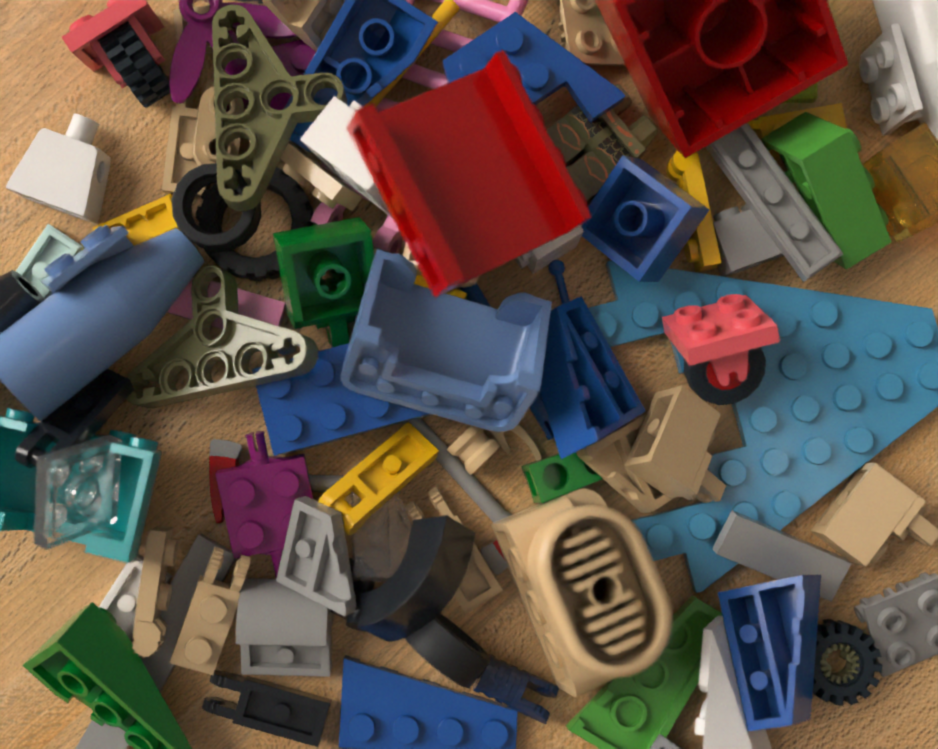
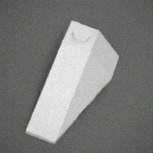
(722, 712)

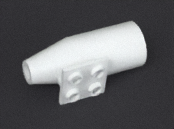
(903, 64)

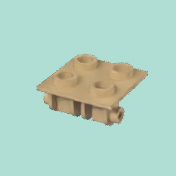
(587, 33)

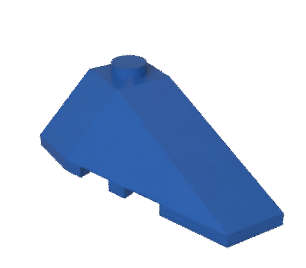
(367, 50)

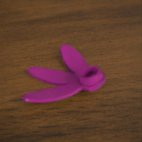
(191, 47)

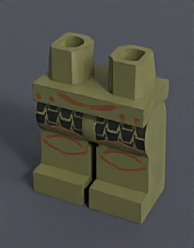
(601, 141)

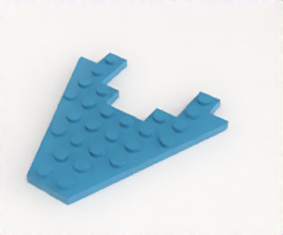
(830, 399)

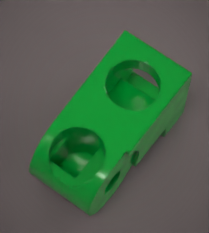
(557, 476)

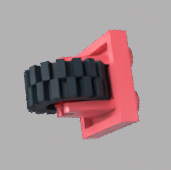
(123, 44)

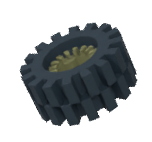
(859, 667)

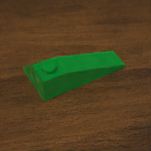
(98, 667)

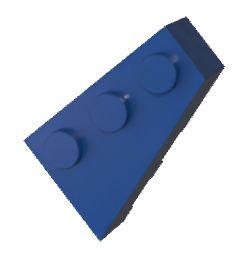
(583, 381)
(773, 648)

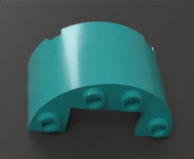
(137, 480)

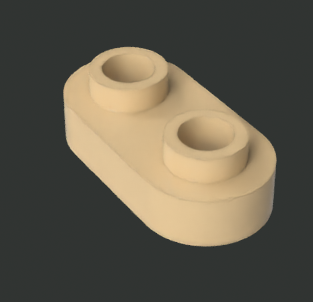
(205, 128)

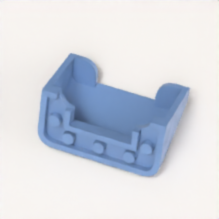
(446, 350)

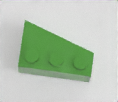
(833, 183)

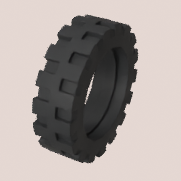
(255, 269)

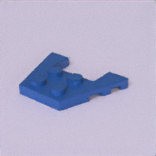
(542, 65)

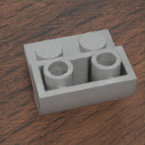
(282, 631)

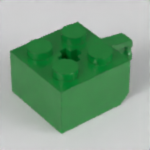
(303, 260)

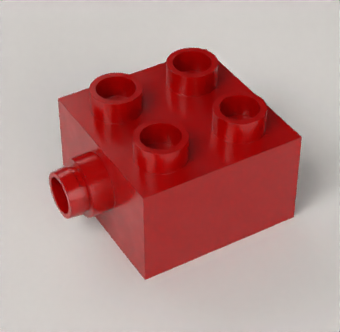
(721, 61)

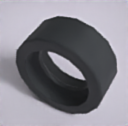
(182, 202)
(450, 651)

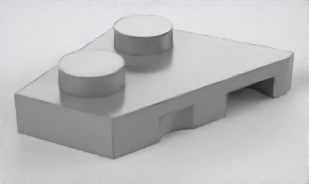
(317, 556)

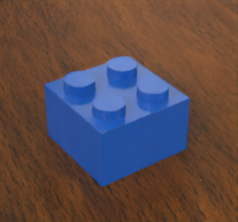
(641, 219)

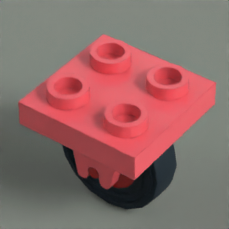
(722, 346)

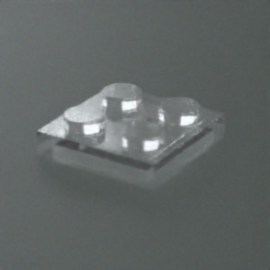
(76, 491)

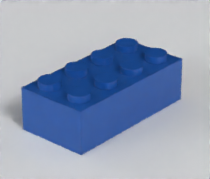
(321, 410)

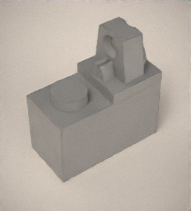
(742, 241)

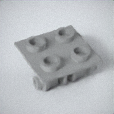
(903, 622)

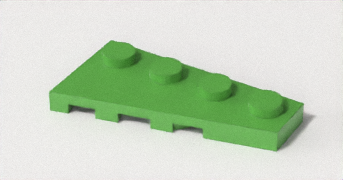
(641, 706)

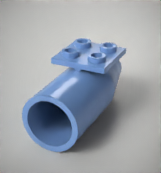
(97, 313)

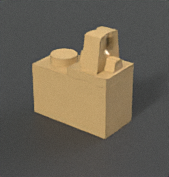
(674, 445)
(868, 512)

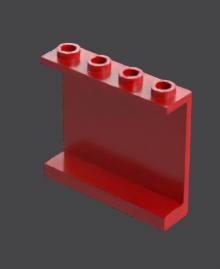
(469, 174)

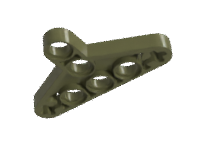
(262, 125)
(235, 345)

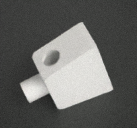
(64, 171)

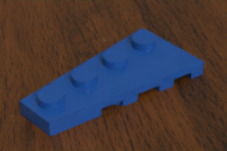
(406, 713)

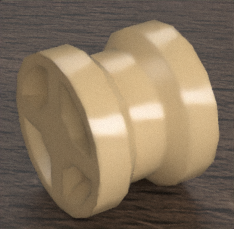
(473, 448)

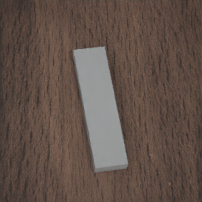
(774, 201)

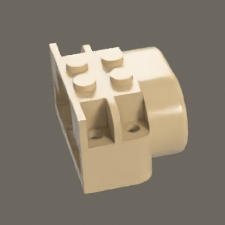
(556, 558)

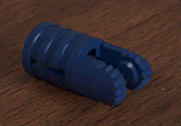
(508, 684)

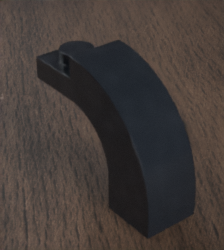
(422, 584)

